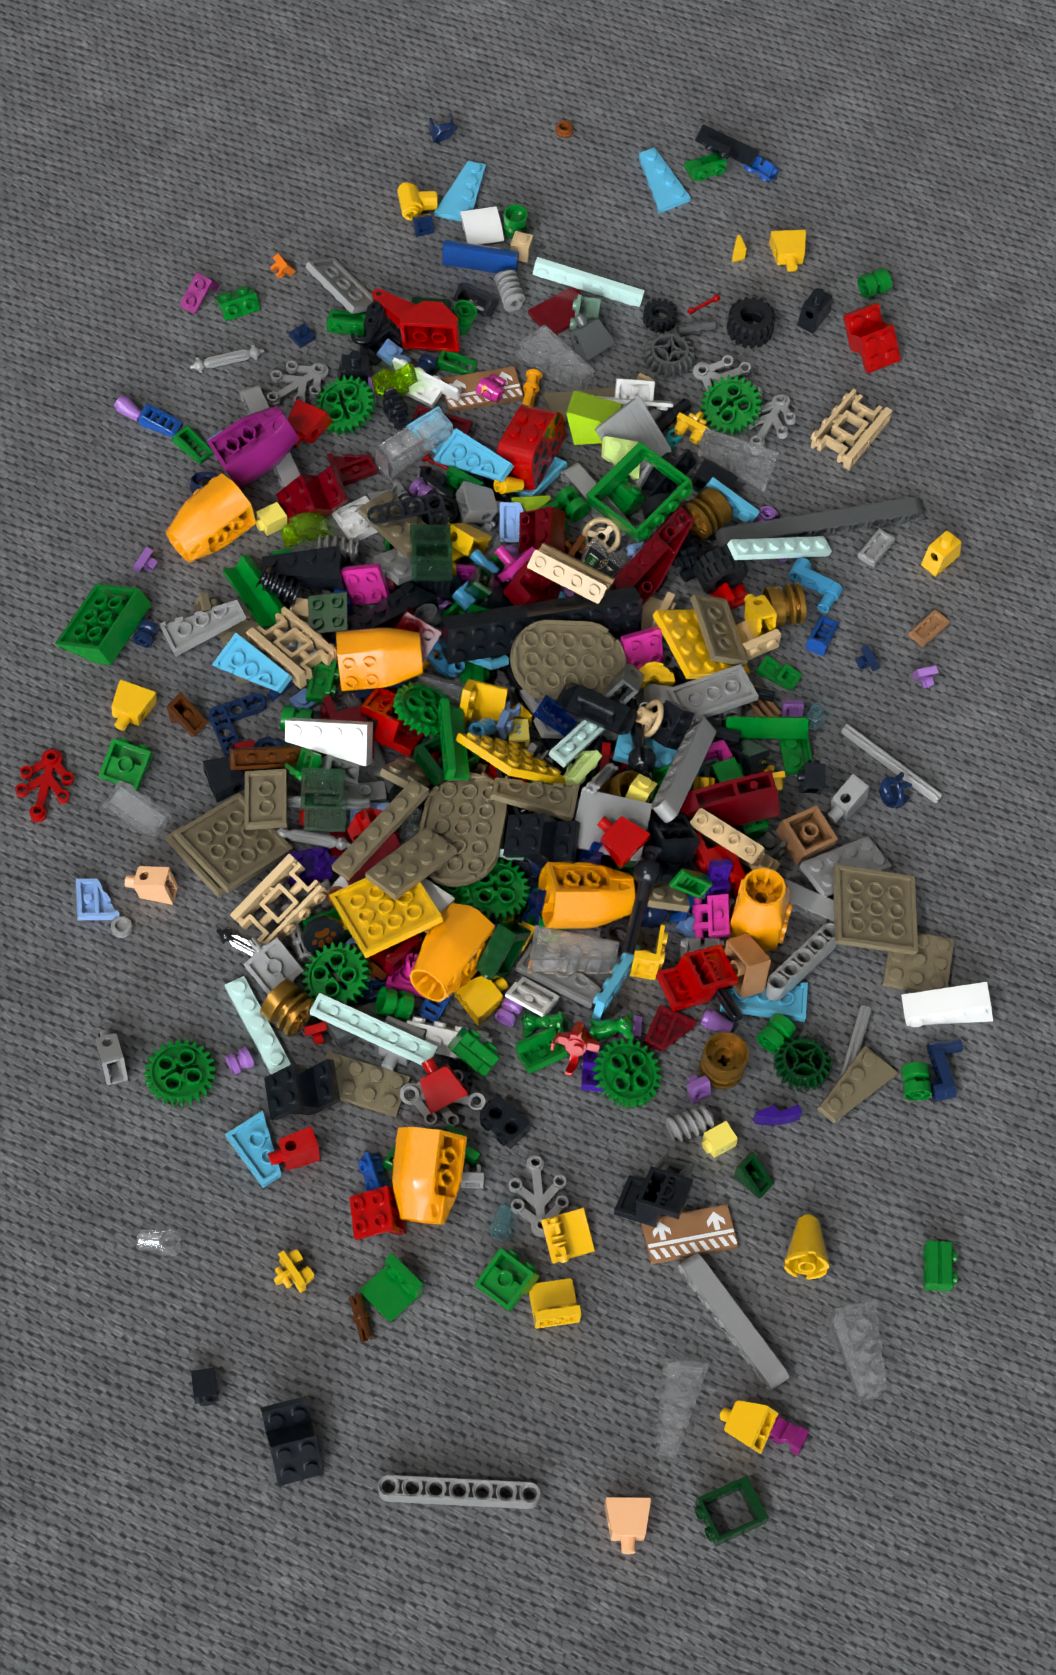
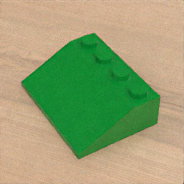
(104, 623)

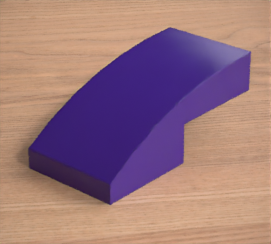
(719, 873)
(588, 1082)
(771, 1116)

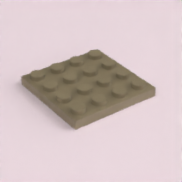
(227, 849)
(875, 909)

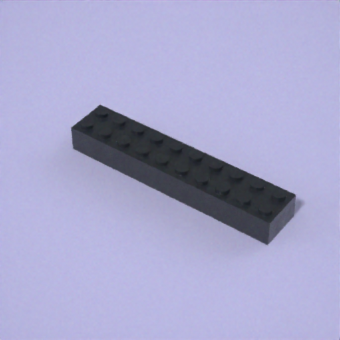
(494, 630)

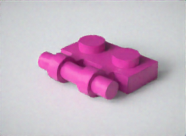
(718, 916)

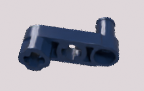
(944, 1087)

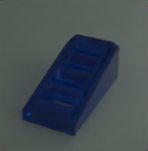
(544, 712)

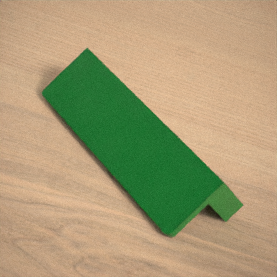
(259, 602)
(769, 727)
(453, 753)

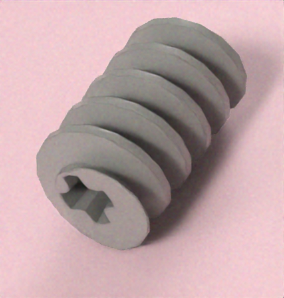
(509, 290)
(349, 549)
(690, 1123)

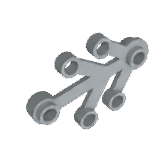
(710, 374)
(297, 382)
(779, 404)
(445, 1111)
(539, 1199)

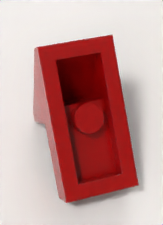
(734, 595)

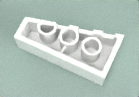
(333, 737)
(948, 1005)

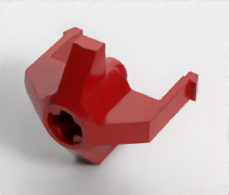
(362, 821)
(576, 1044)

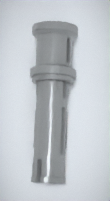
(297, 945)

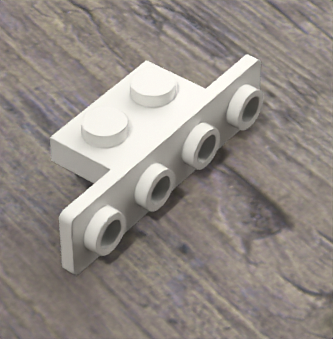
(428, 388)
(627, 389)
(441, 1035)

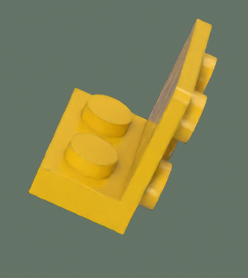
(482, 701)
(647, 964)
(554, 1303)

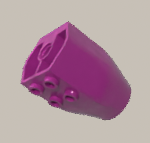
(254, 445)

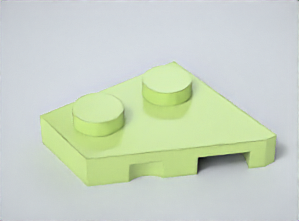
(615, 449)
(583, 764)

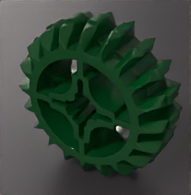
(813, 1076)

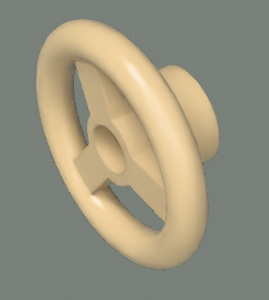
(612, 526)
(647, 717)

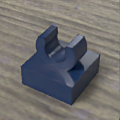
(423, 224)
(302, 335)
(867, 659)

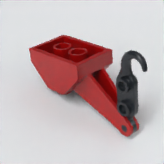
(422, 325)

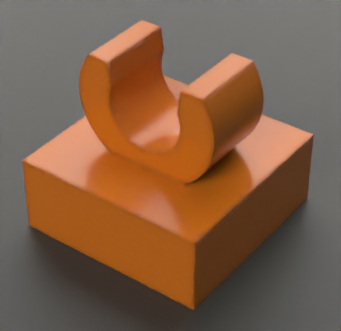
(283, 266)

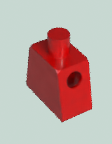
(308, 421)
(622, 839)
(440, 1085)
(296, 1150)

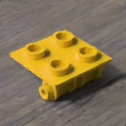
(567, 1235)

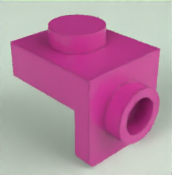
(720, 750)

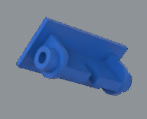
(765, 171)
(371, 1166)

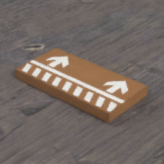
(467, 388)
(694, 1232)

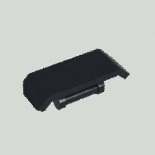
(597, 708)

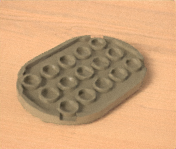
(563, 652)
(471, 823)

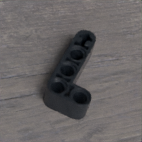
(405, 513)

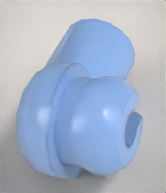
(632, 548)

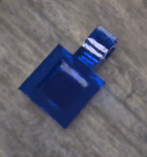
(592, 856)
(536, 901)

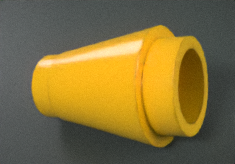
(509, 485)

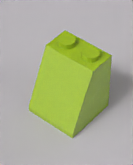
(586, 414)

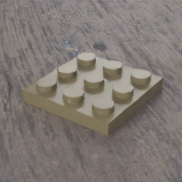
(922, 971)

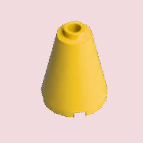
(807, 1249)

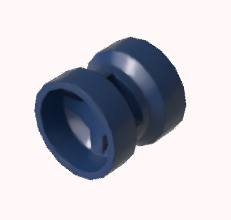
(427, 363)
(145, 633)

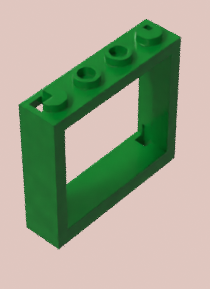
(621, 471)

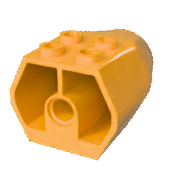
(210, 519)
(377, 657)
(584, 895)
(762, 908)
(451, 952)
(427, 1173)

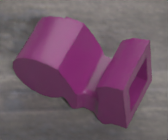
(786, 1432)

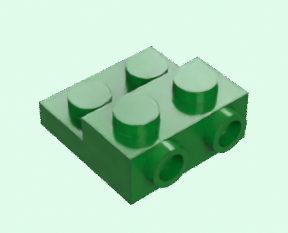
(126, 763)
(507, 1278)

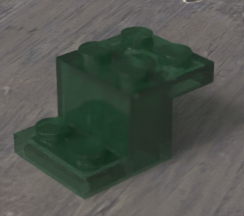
(430, 553)
(324, 799)

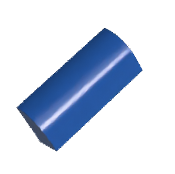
(479, 257)

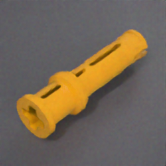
(531, 386)

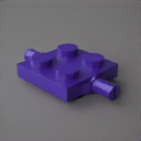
(316, 864)

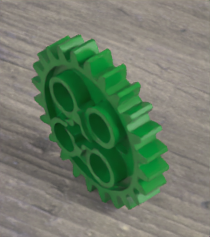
(721, 392)
(361, 398)
(419, 707)
(496, 906)
(352, 963)
(627, 1073)
(186, 1089)

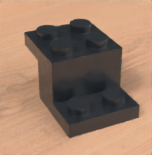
(541, 838)
(678, 842)
(302, 1089)
(656, 1195)
(292, 1440)

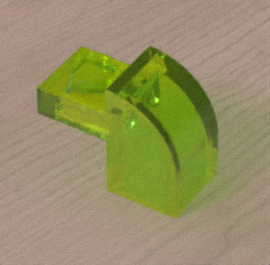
(400, 379)
(302, 527)

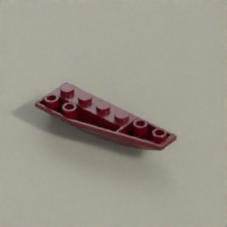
(541, 527)
(653, 559)
(736, 800)

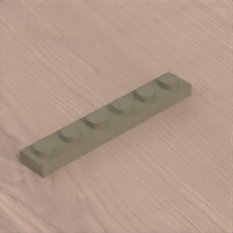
(380, 829)

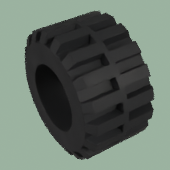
(748, 333)
(718, 568)

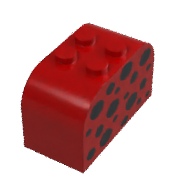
(532, 443)

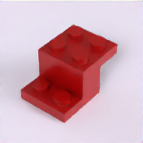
(871, 337)
(389, 729)
(704, 856)
(697, 977)

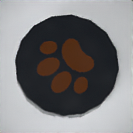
(321, 932)

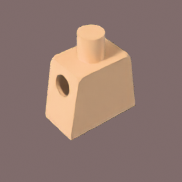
(153, 884)
(627, 1520)

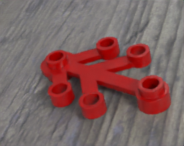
(45, 781)

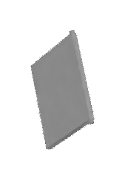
(635, 424)
(597, 805)

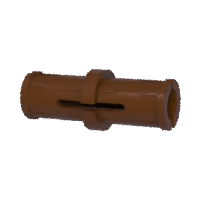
(361, 1317)

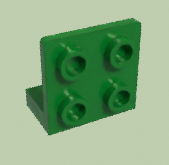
(392, 1289)

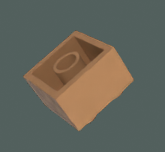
(807, 834)
(749, 964)

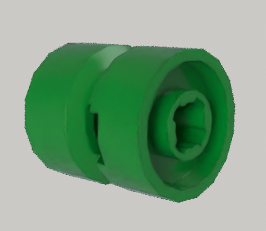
(515, 220)
(875, 283)
(466, 314)
(573, 503)
(292, 712)
(395, 1003)
(775, 1032)
(916, 1083)

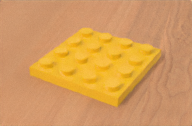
(687, 643)
(510, 758)
(378, 919)

